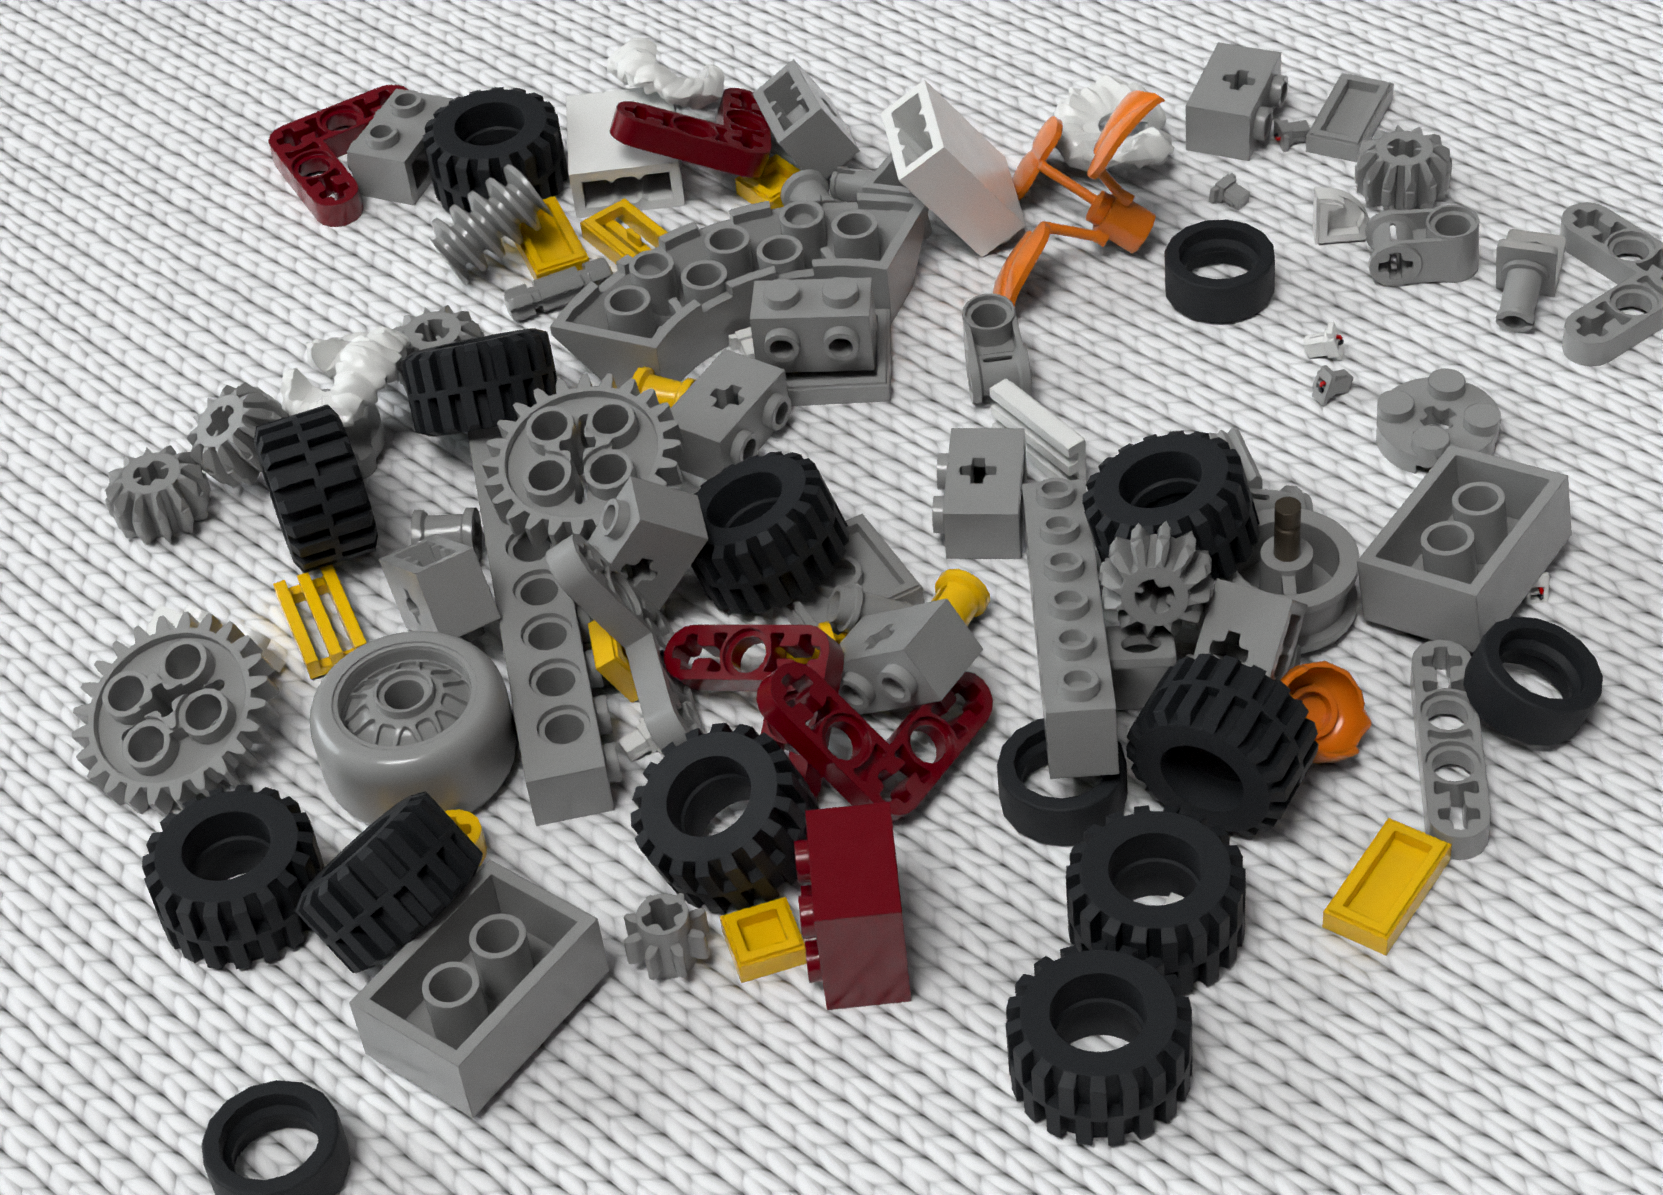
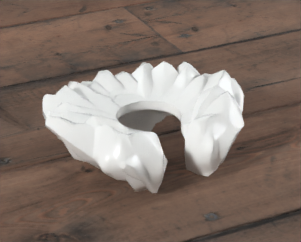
(636, 67)
(1092, 106)
(361, 365)

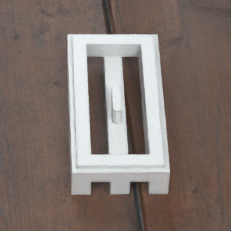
(1049, 441)

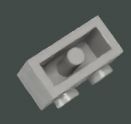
(390, 152)
(803, 320)

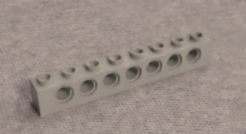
(547, 670)

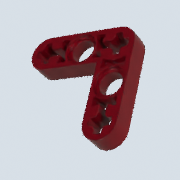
(734, 144)
(314, 146)
(731, 643)
(872, 757)

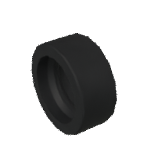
(1219, 298)
(1514, 708)
(1051, 818)
(267, 1109)

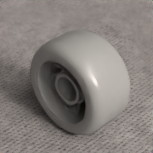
(413, 720)

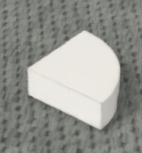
(1337, 216)

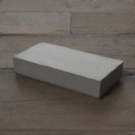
(1349, 116)

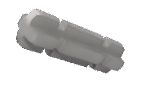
(554, 289)

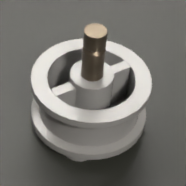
(1307, 561)

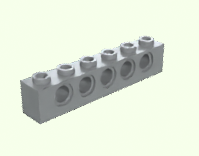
(1069, 632)

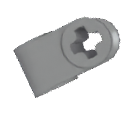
(1429, 245)
(993, 346)

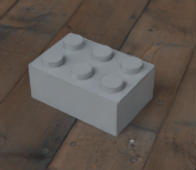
(1465, 547)
(480, 988)

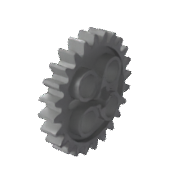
(542, 455)
(175, 713)

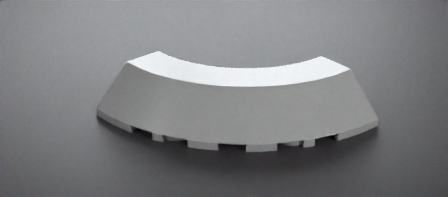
(696, 288)

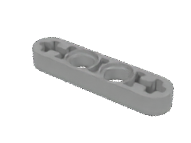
(1454, 746)

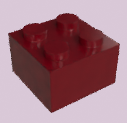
(852, 906)

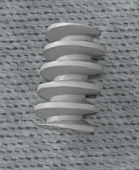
(488, 222)

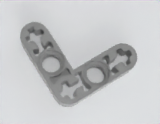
(1596, 238)
(637, 626)

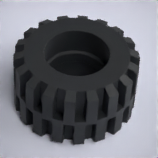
(484, 134)
(477, 380)
(1179, 480)
(316, 488)
(767, 533)
(1222, 743)
(697, 784)
(219, 840)
(1153, 857)
(389, 882)
(1105, 1090)

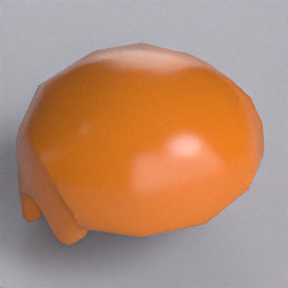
(1333, 705)

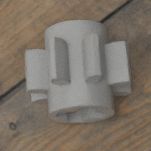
(666, 936)

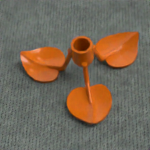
(1113, 215)

